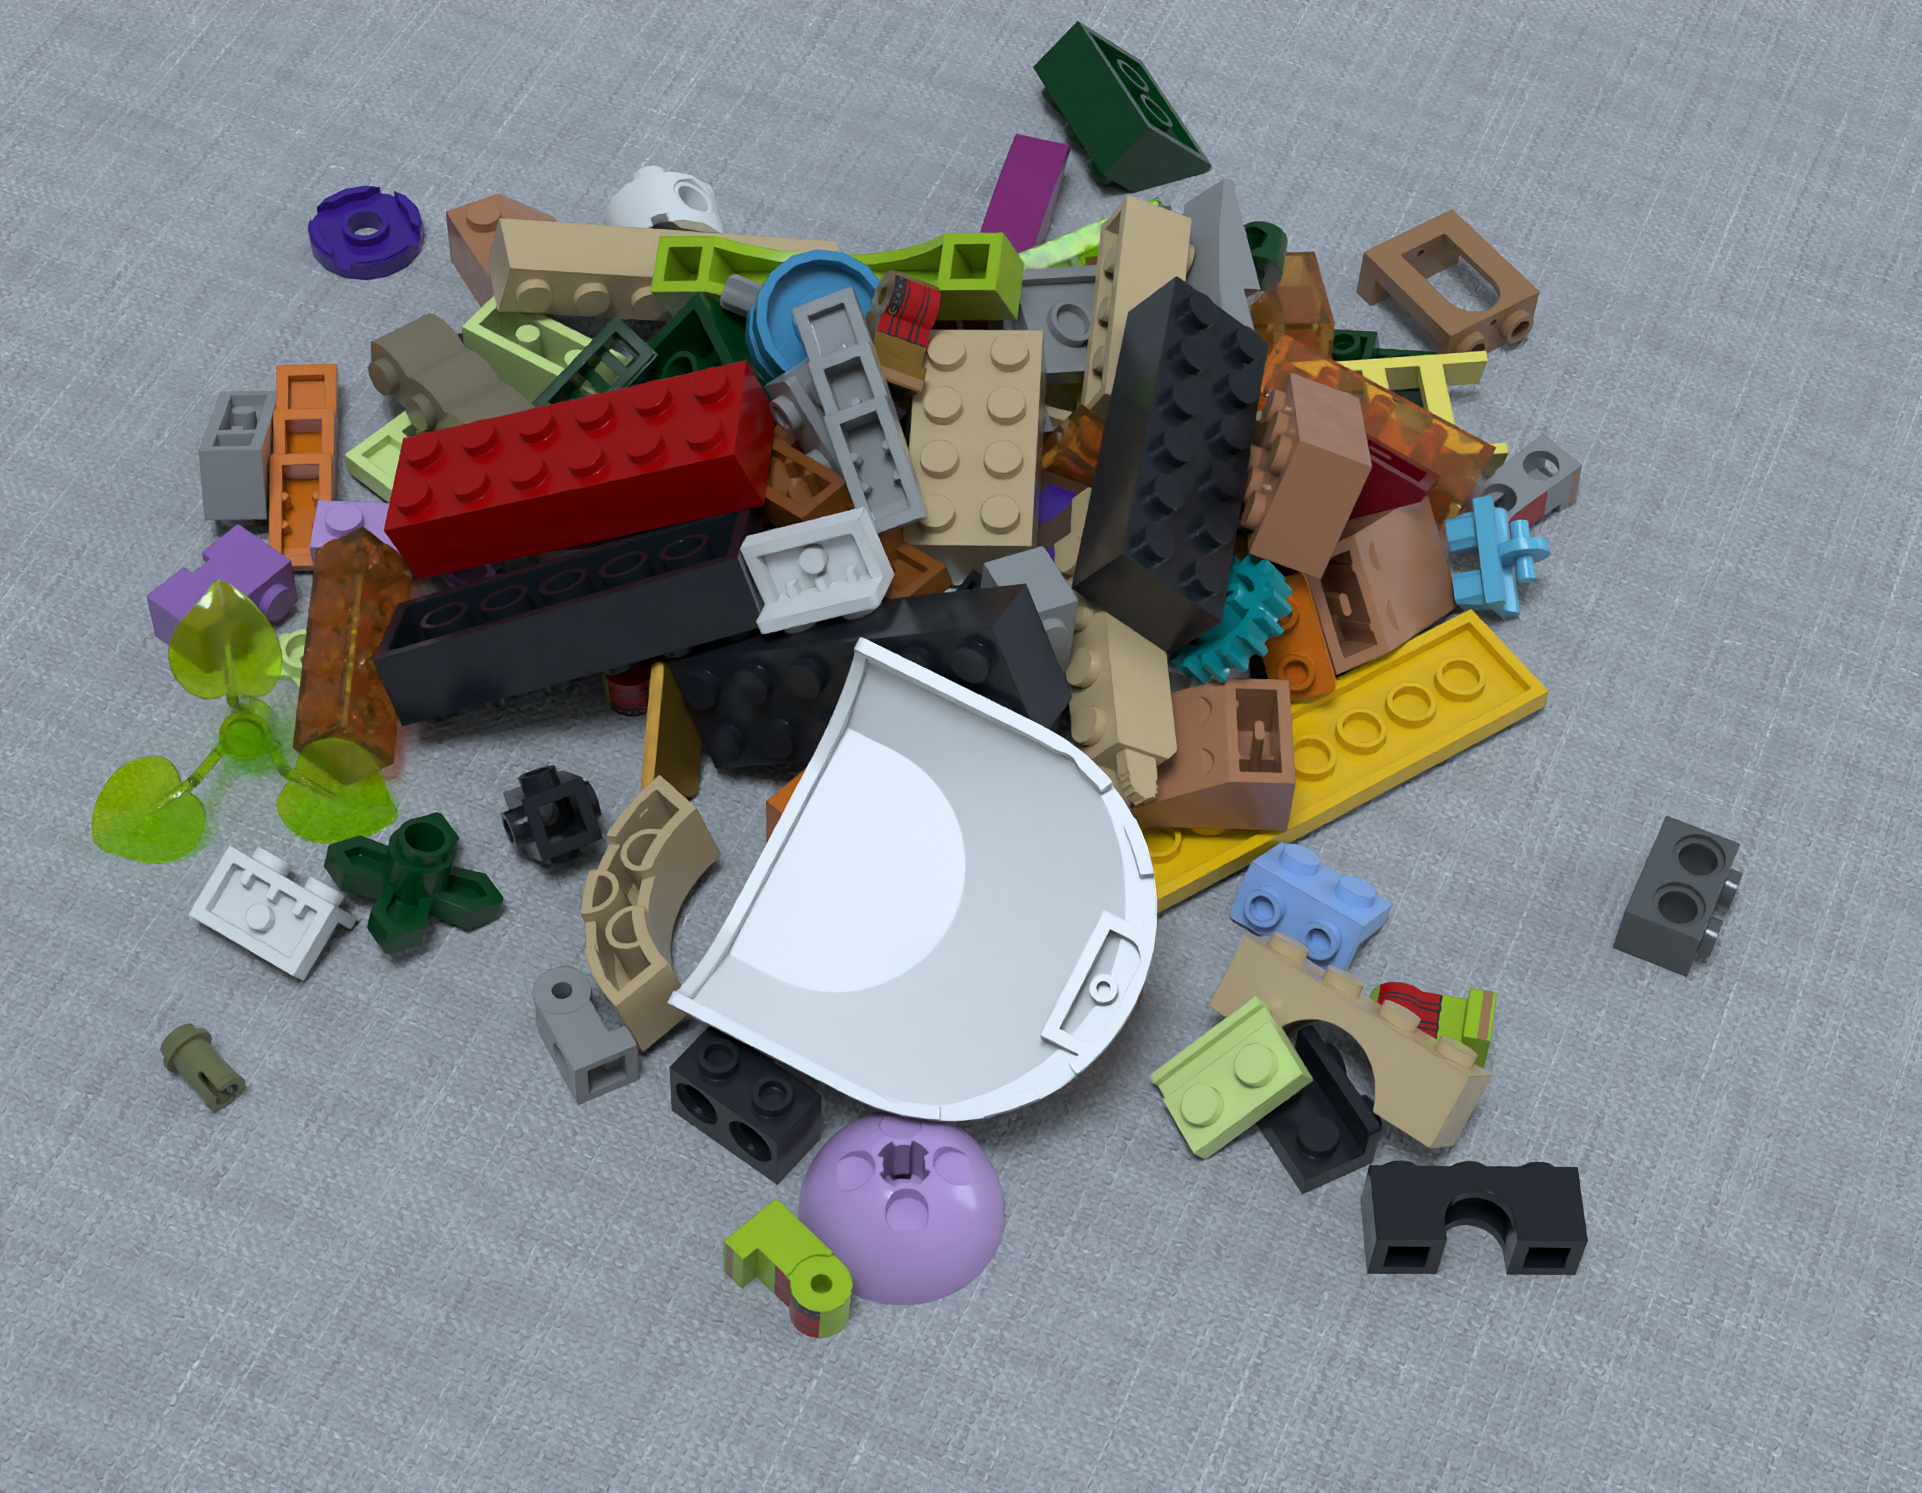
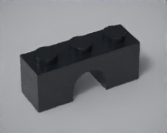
(1527, 1208)

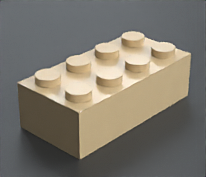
(979, 446)

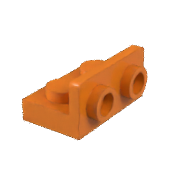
(1301, 649)

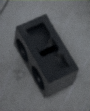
(746, 1103)

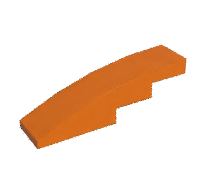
(303, 456)

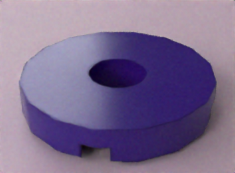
(366, 256)

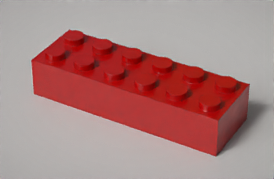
(582, 470)

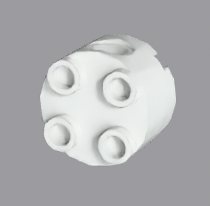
(665, 202)

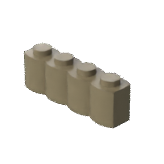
(439, 377)

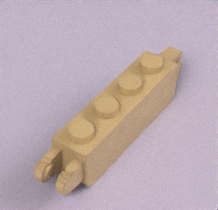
(1116, 685)

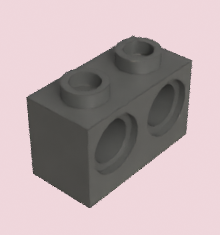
(1677, 895)

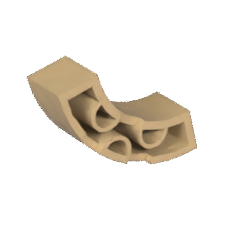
(633, 902)

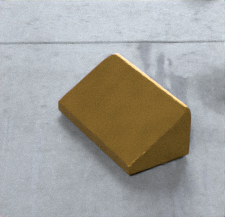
(671, 736)

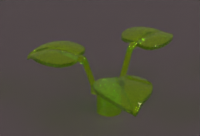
(233, 651)

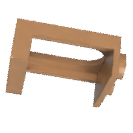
(1406, 261)

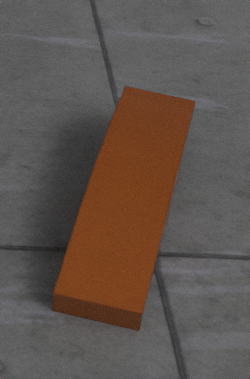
(807, 490)

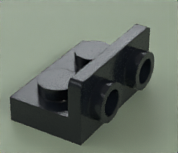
(1326, 1124)

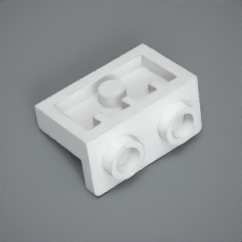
(268, 912)

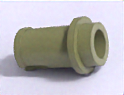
(192, 1055)

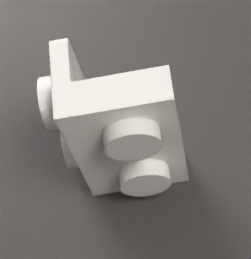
(818, 571)

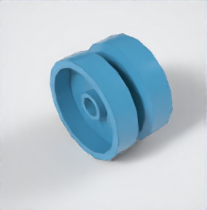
(770, 323)

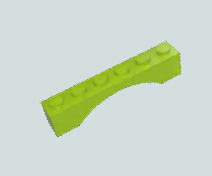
(974, 271)

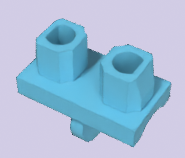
(1488, 533)

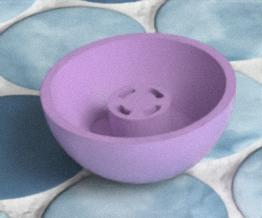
(906, 1235)

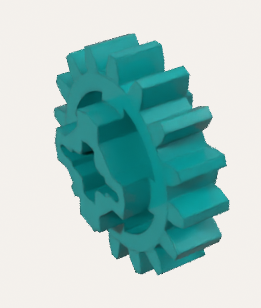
(1249, 618)

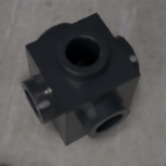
(572, 819)

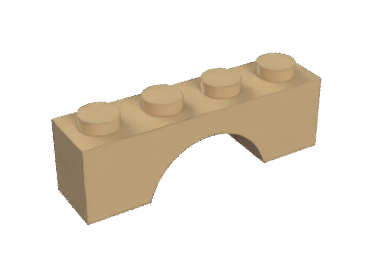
(1419, 1081)

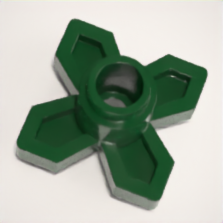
(413, 880)

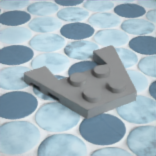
(1061, 306)

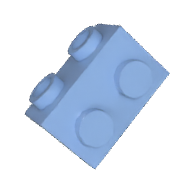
(1310, 902)

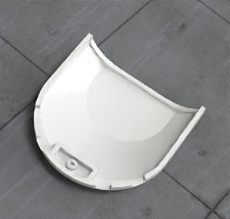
(937, 907)

